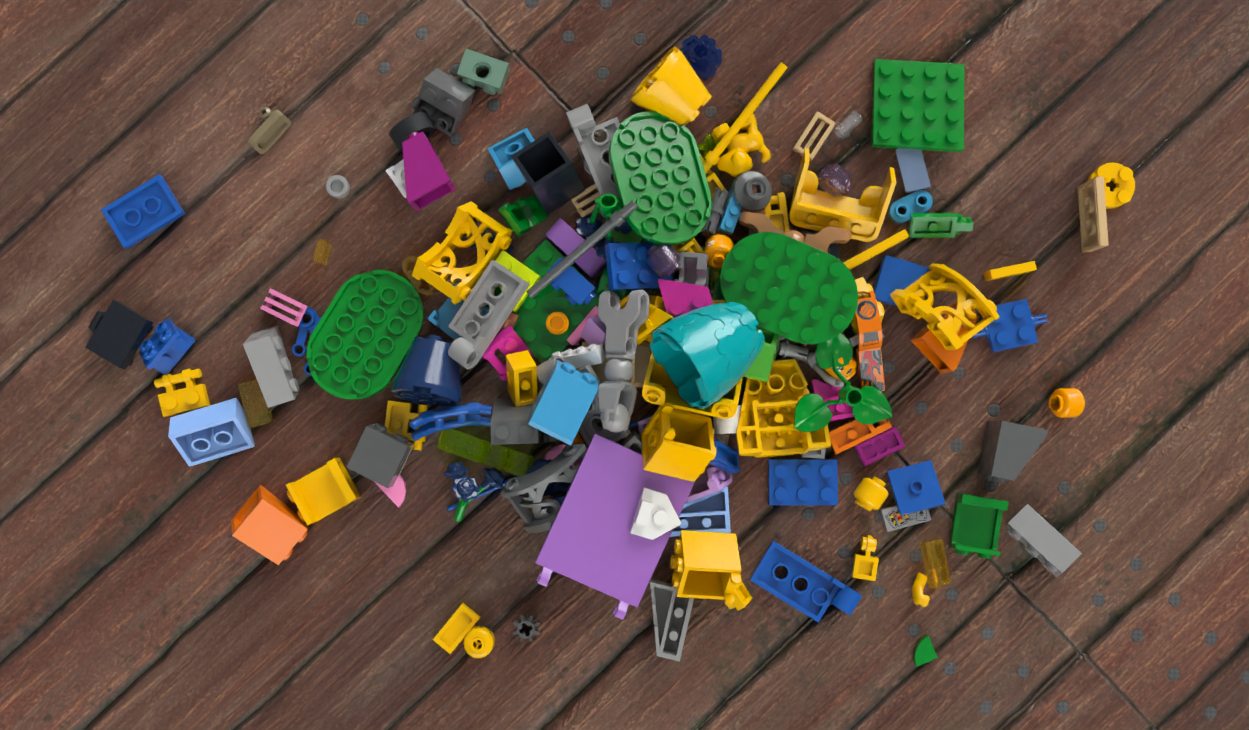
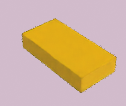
(1010, 271)
(456, 628)

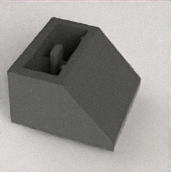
(444, 101)

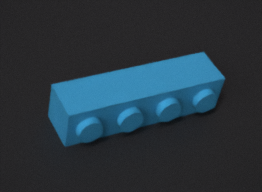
(731, 213)

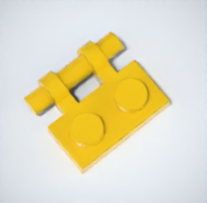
(184, 399)
(398, 419)

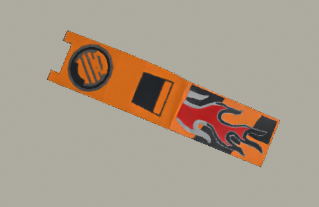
(869, 343)

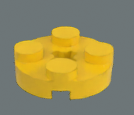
(1123, 180)

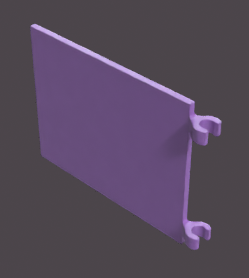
(593, 525)

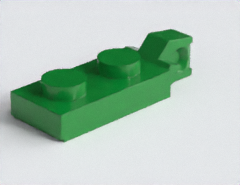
(938, 225)

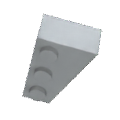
(271, 366)
(1042, 541)
(670, 619)

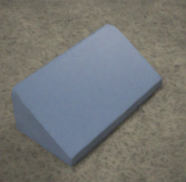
(913, 169)

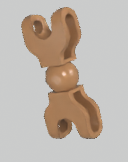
(821, 240)

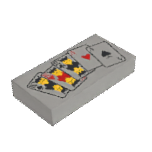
(894, 521)

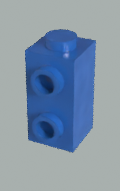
(575, 285)

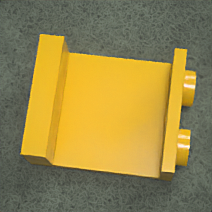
(322, 491)

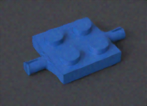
(1013, 327)

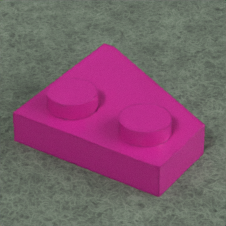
(683, 297)

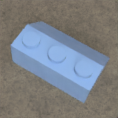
(211, 432)

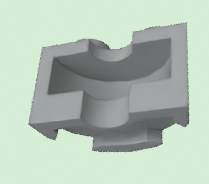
(694, 269)

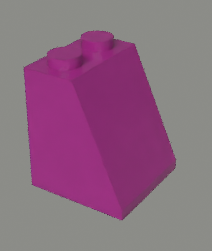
(424, 173)

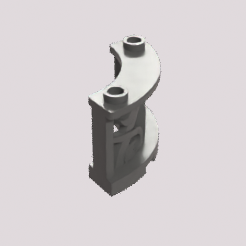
(535, 484)

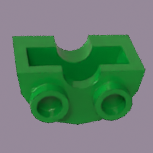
(523, 214)

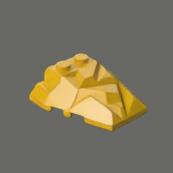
(768, 415)

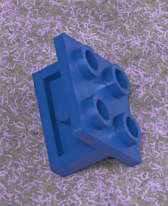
(165, 347)

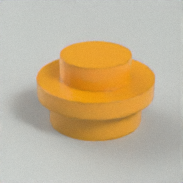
(557, 323)

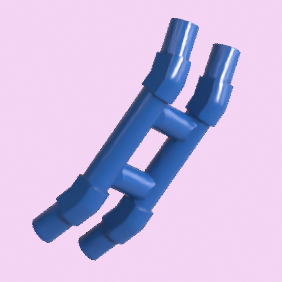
(438, 415)

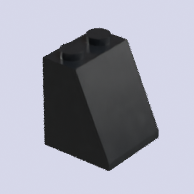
(548, 172)

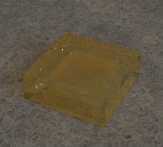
(322, 252)

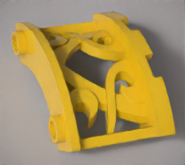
(462, 224)
(946, 330)

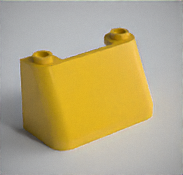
(660, 389)

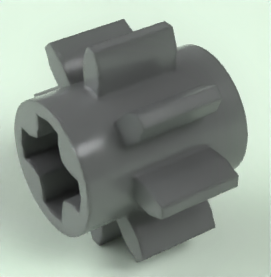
(524, 633)

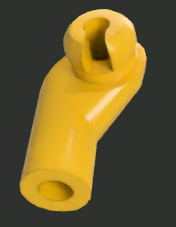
(917, 590)

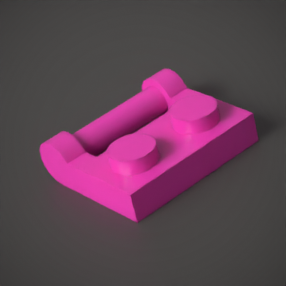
(508, 343)

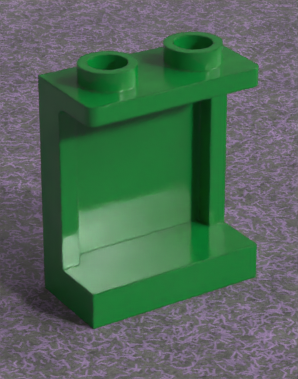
(976, 525)

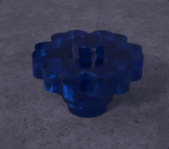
(702, 55)

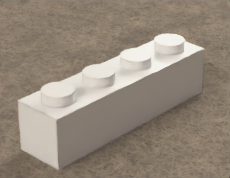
(583, 356)

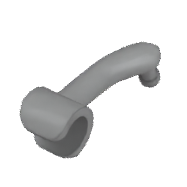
(812, 363)

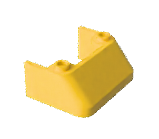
(818, 209)

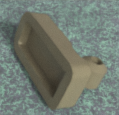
(270, 131)

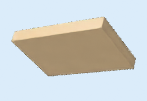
(1092, 215)

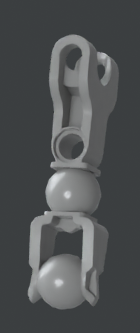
(622, 326)

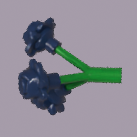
(466, 488)

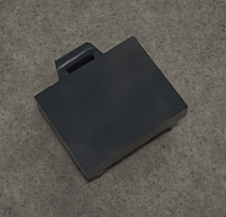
(118, 334)

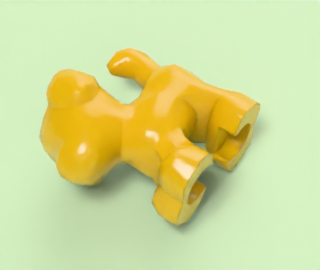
(737, 159)

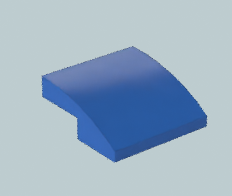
(894, 275)

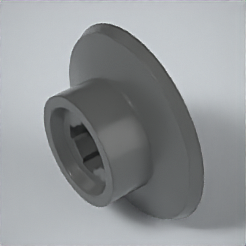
(743, 191)

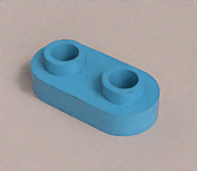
(910, 205)

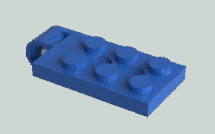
(820, 587)

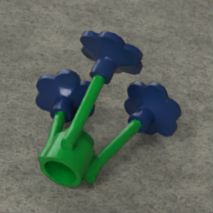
(586, 226)

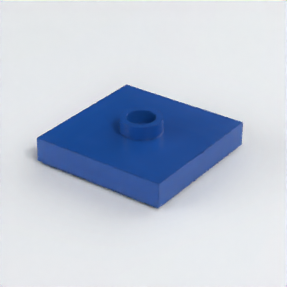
(915, 488)

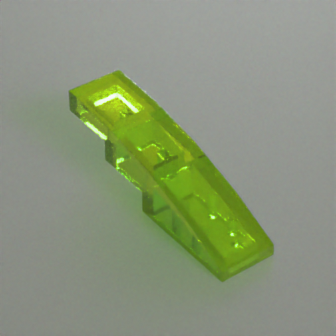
(483, 452)

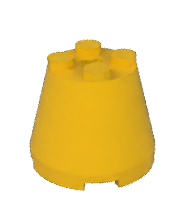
(672, 89)

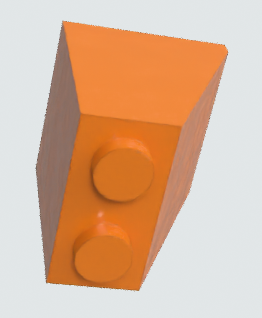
(934, 351)
(268, 526)

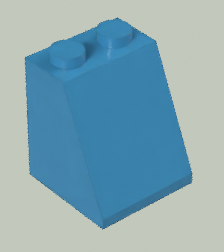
(563, 402)

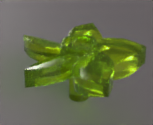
(709, 144)

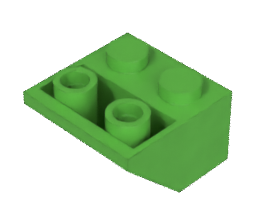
(764, 362)

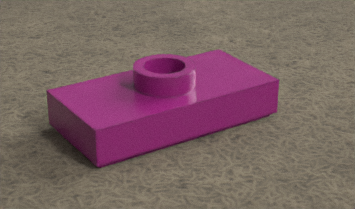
(879, 446)

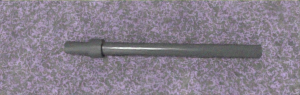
(616, 219)

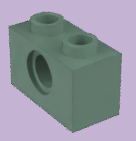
(474, 62)

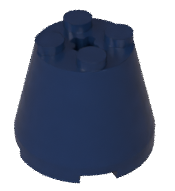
(429, 374)

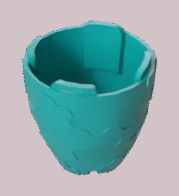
(707, 350)

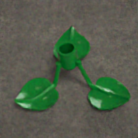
(867, 403)

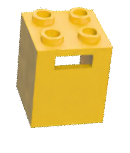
(677, 443)
(706, 565)

